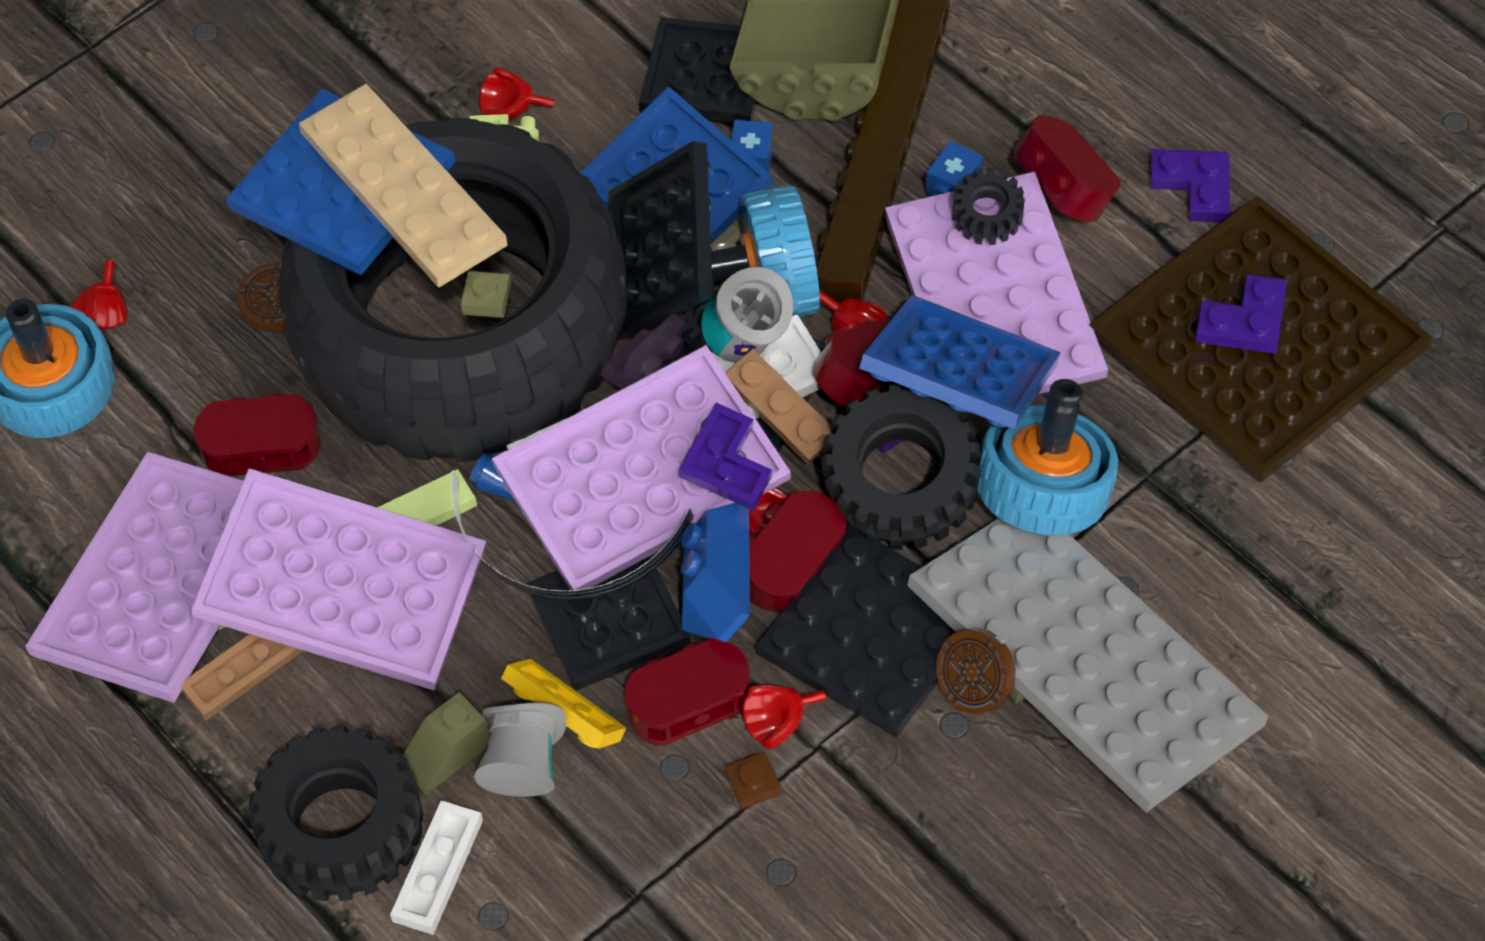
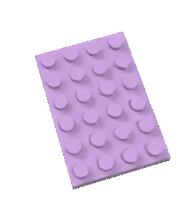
(1009, 285)
(608, 478)
(339, 579)
(135, 585)

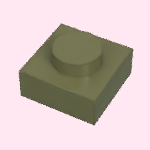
(486, 294)

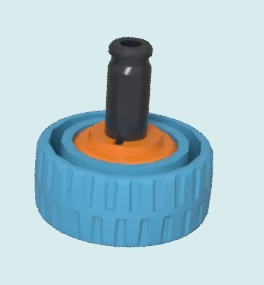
(775, 239)
(51, 369)
(1050, 469)

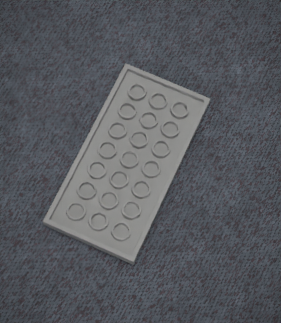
(1092, 657)

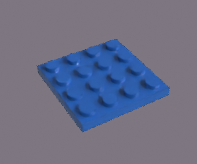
(665, 128)
(309, 203)
(960, 361)

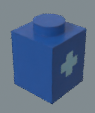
(755, 140)
(950, 169)

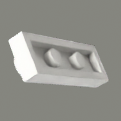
(436, 867)

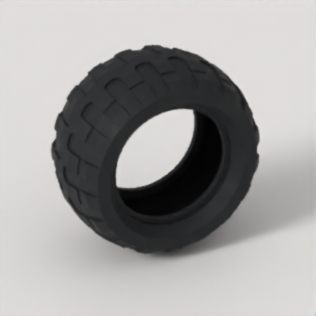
(487, 385)

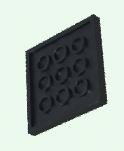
(665, 238)
(861, 634)

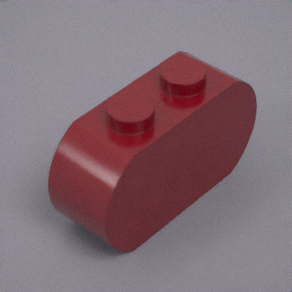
(1067, 168)
(840, 360)
(257, 434)
(792, 547)
(687, 691)

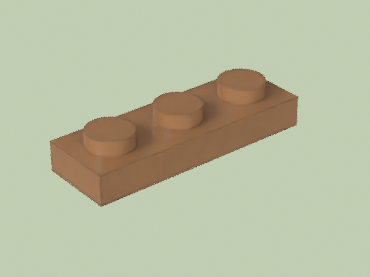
(779, 406)
(235, 673)

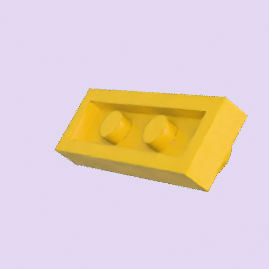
(586, 719)

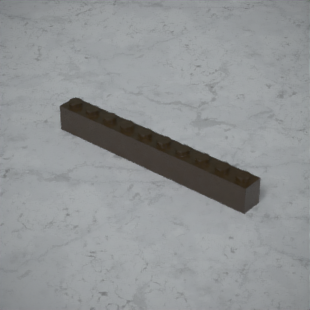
(880, 151)

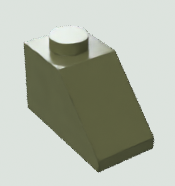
(446, 742)

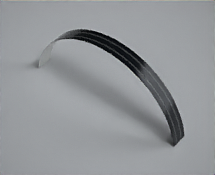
(588, 593)

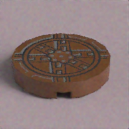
(259, 298)
(975, 671)

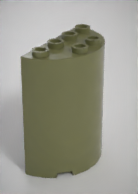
(813, 54)

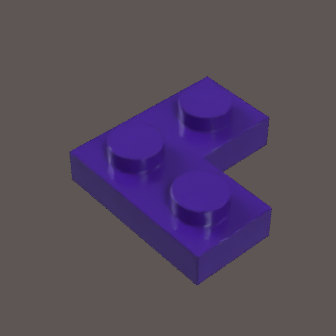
(1202, 173)
(1246, 326)
(715, 459)

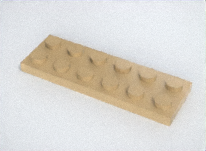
(403, 185)

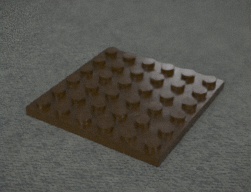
(1261, 406)

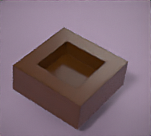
(753, 780)

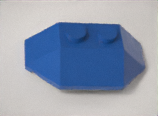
(716, 573)

